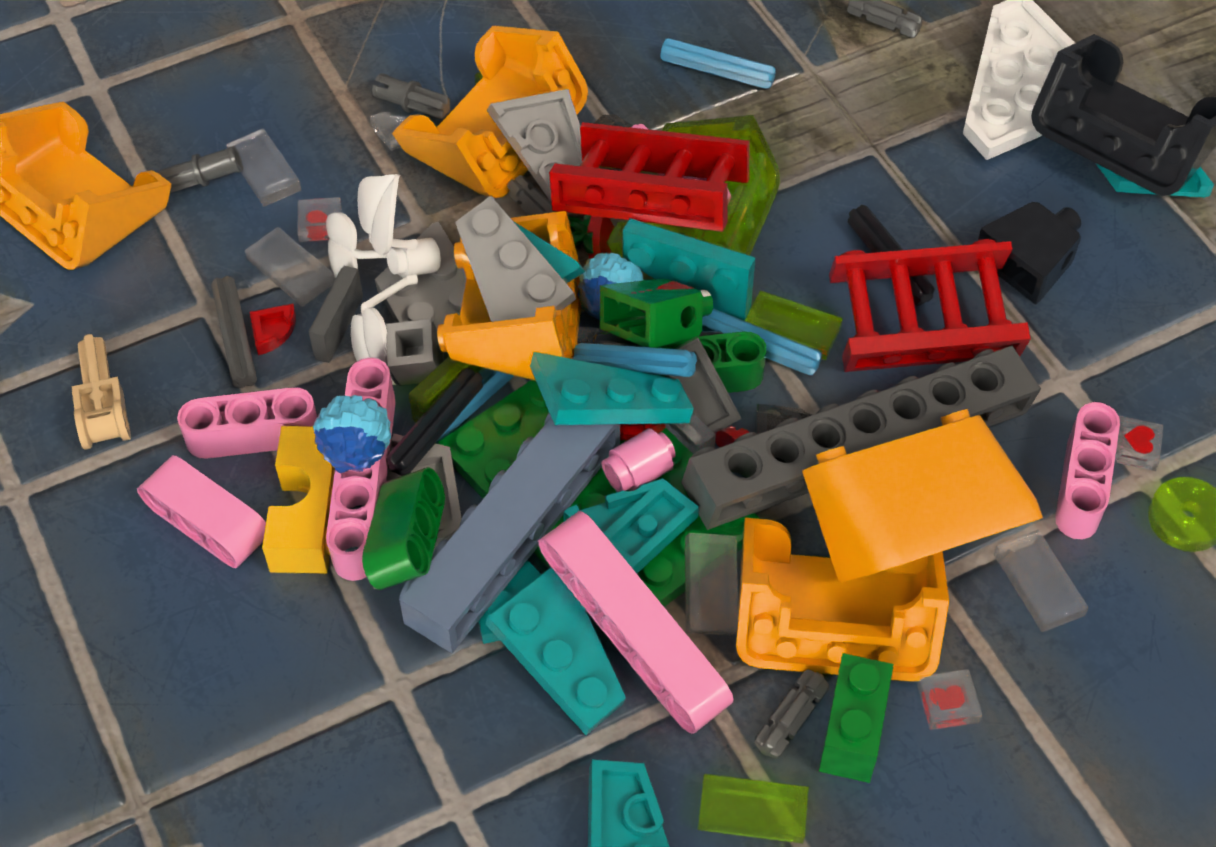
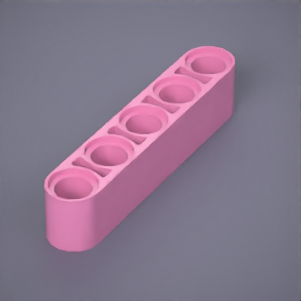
(351, 526)
(636, 622)

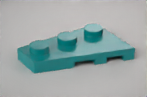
(694, 263)
(603, 394)
(560, 649)
(623, 807)

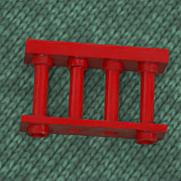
(647, 196)
(912, 344)

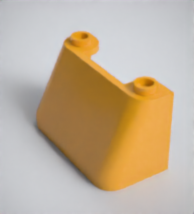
(468, 141)
(63, 193)
(510, 344)
(916, 496)
(804, 619)

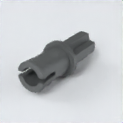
(411, 96)
(203, 169)

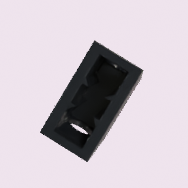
(1041, 246)

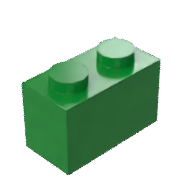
(856, 718)

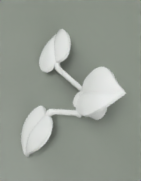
(407, 258)

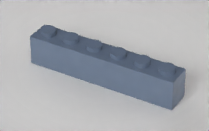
(504, 529)

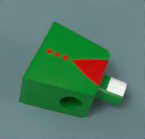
(671, 310)

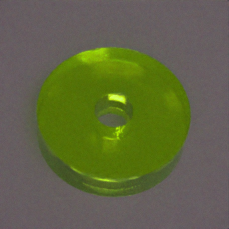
(1173, 525)

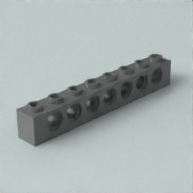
(988, 385)

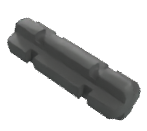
(886, 16)
(530, 198)
(791, 714)

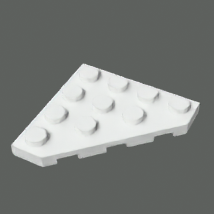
(1010, 76)

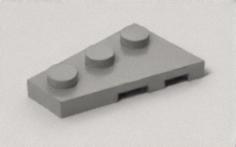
(541, 132)
(508, 266)

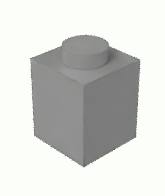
(412, 350)

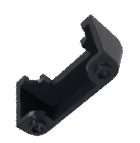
(1118, 126)

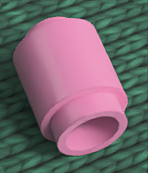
(639, 460)

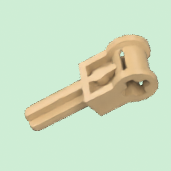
(100, 400)

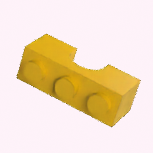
(297, 532)

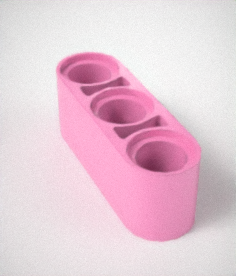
(220, 423)
(1093, 448)
(203, 511)

